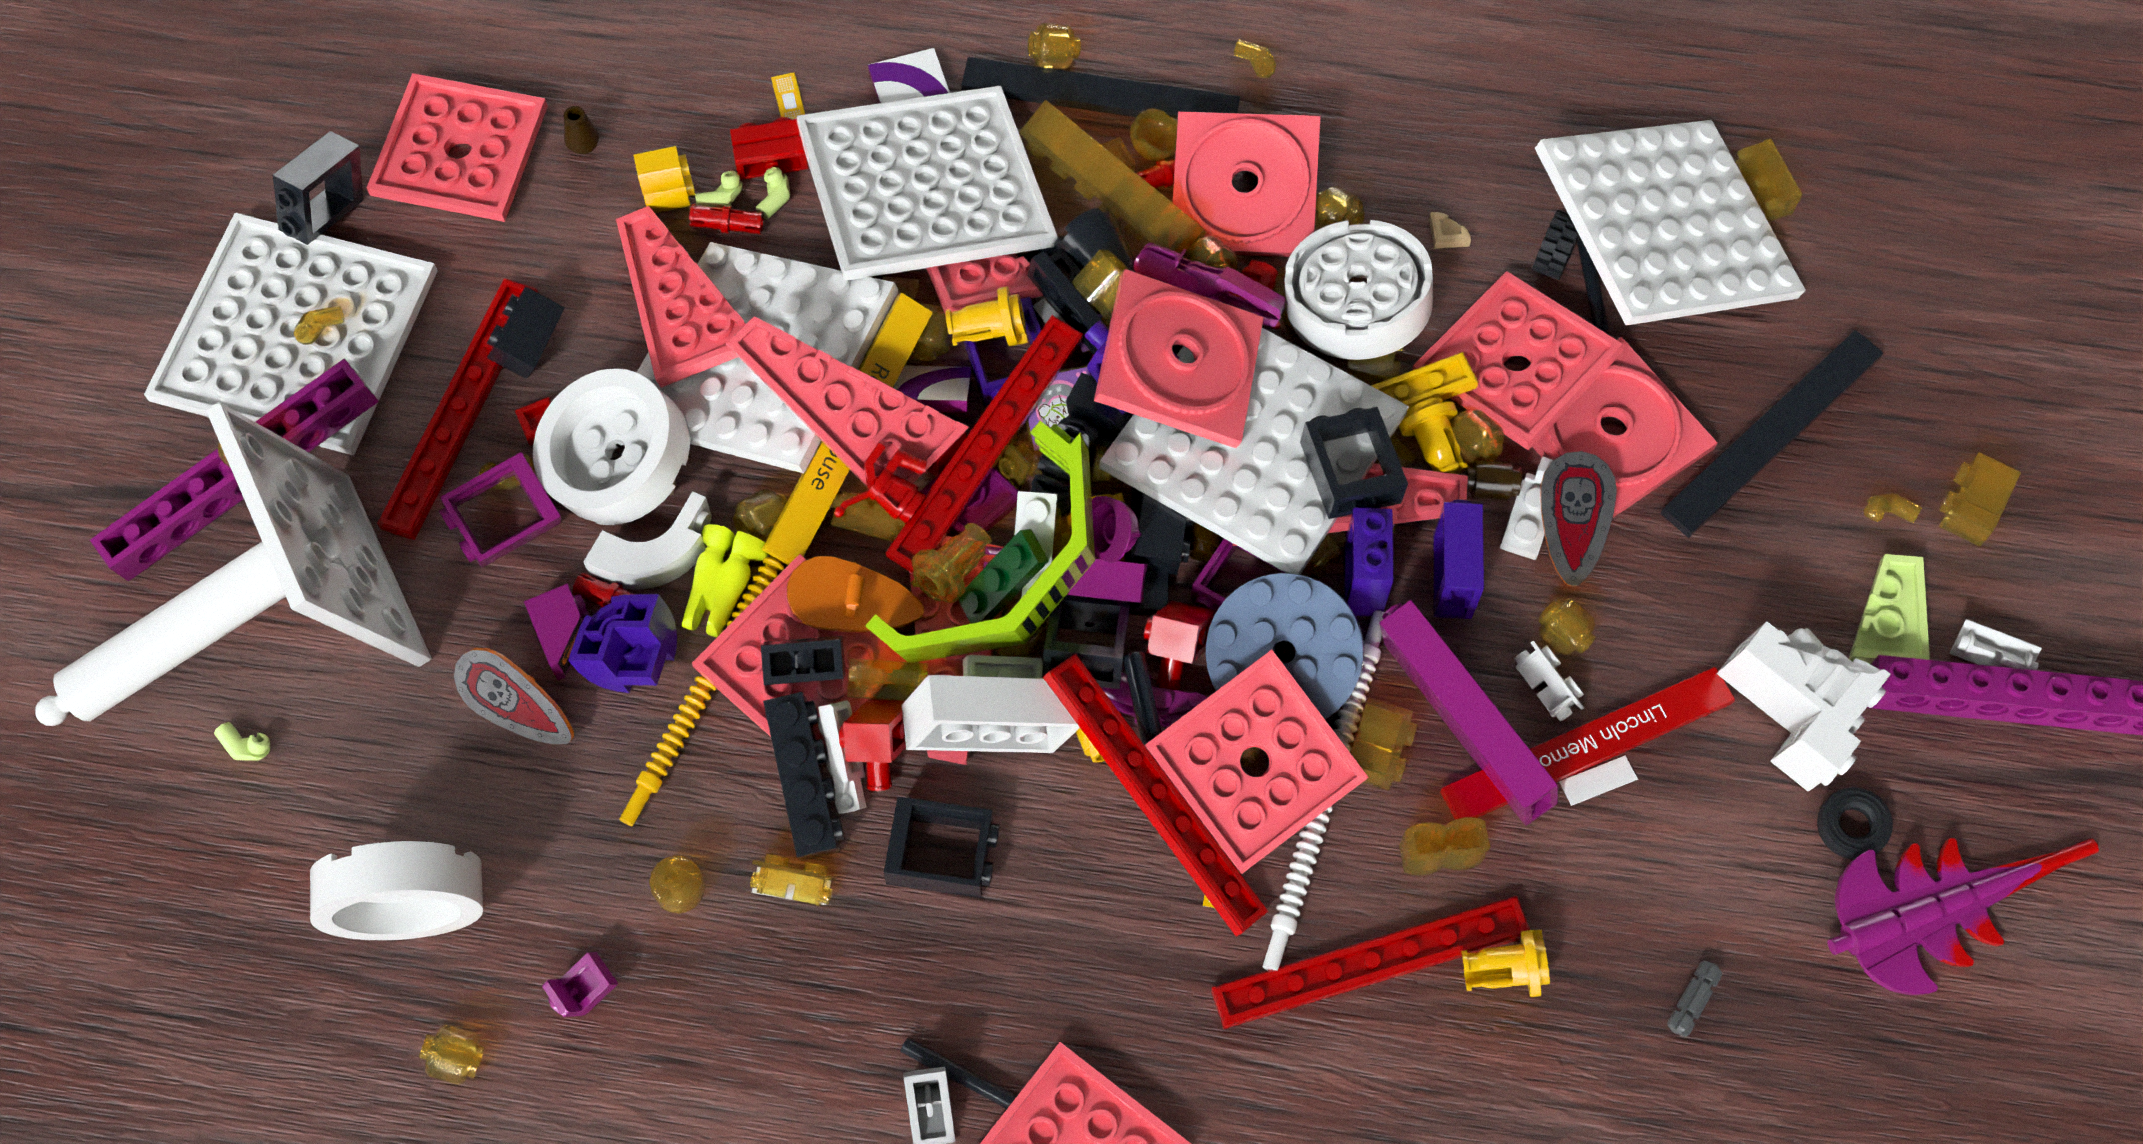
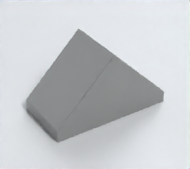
(929, 1106)

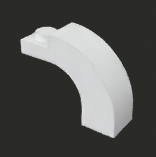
(655, 561)

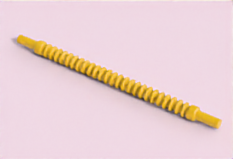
(649, 780)

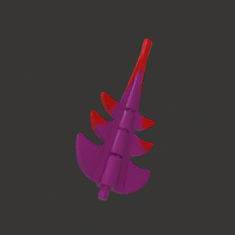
(1890, 925)

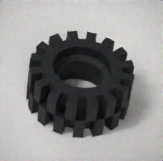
(1556, 246)

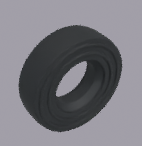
(1865, 802)

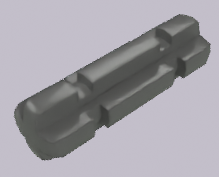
(1694, 998)

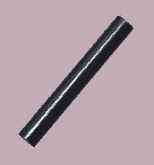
(1593, 288)
(958, 1073)

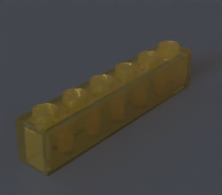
(1109, 180)

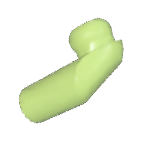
(778, 192)
(725, 193)
(242, 748)

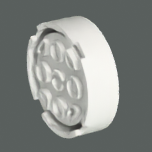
(1359, 317)
(582, 432)
(396, 891)

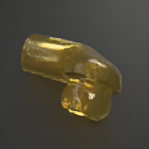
(315, 321)

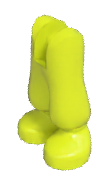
(719, 583)

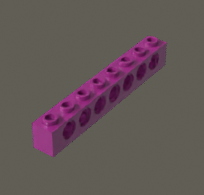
(210, 485)
(2011, 695)

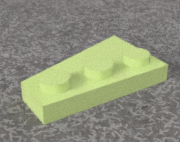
(1895, 612)

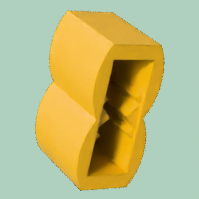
(664, 179)

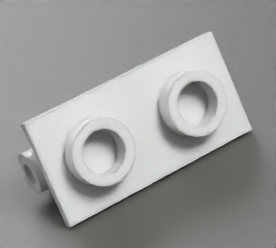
(1994, 648)
(1559, 693)

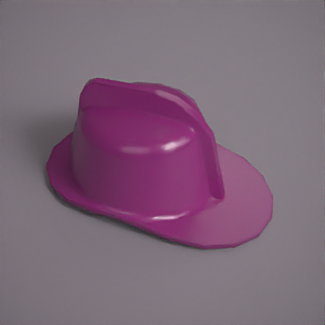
(1114, 528)

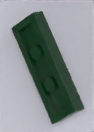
(1003, 577)

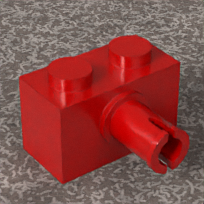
(1178, 636)
(875, 737)

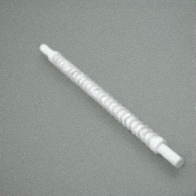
(1284, 922)

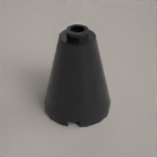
(1095, 232)

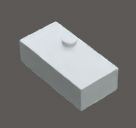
(985, 715)

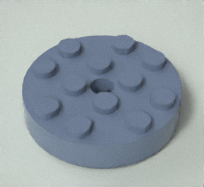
(1293, 610)

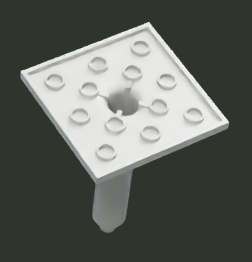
(311, 551)

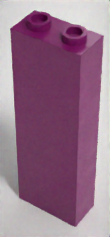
(1468, 712)

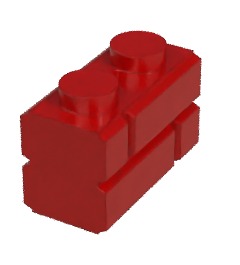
(768, 146)

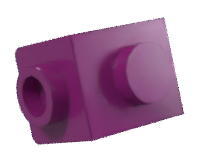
(580, 987)

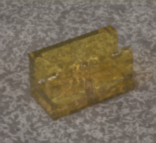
(1769, 179)

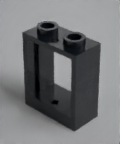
(326, 160)
(1365, 493)
(1108, 617)
(912, 810)

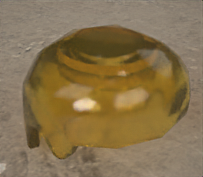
(1154, 134)

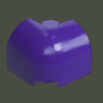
(625, 642)

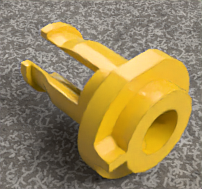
(989, 320)
(1433, 432)
(1509, 965)

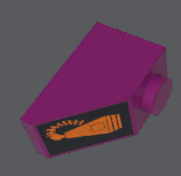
(557, 621)

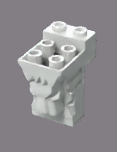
(1810, 694)

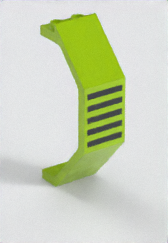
(1047, 590)

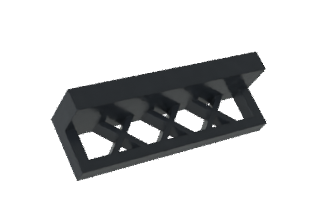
(1062, 293)

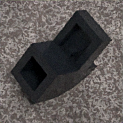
(1106, 418)

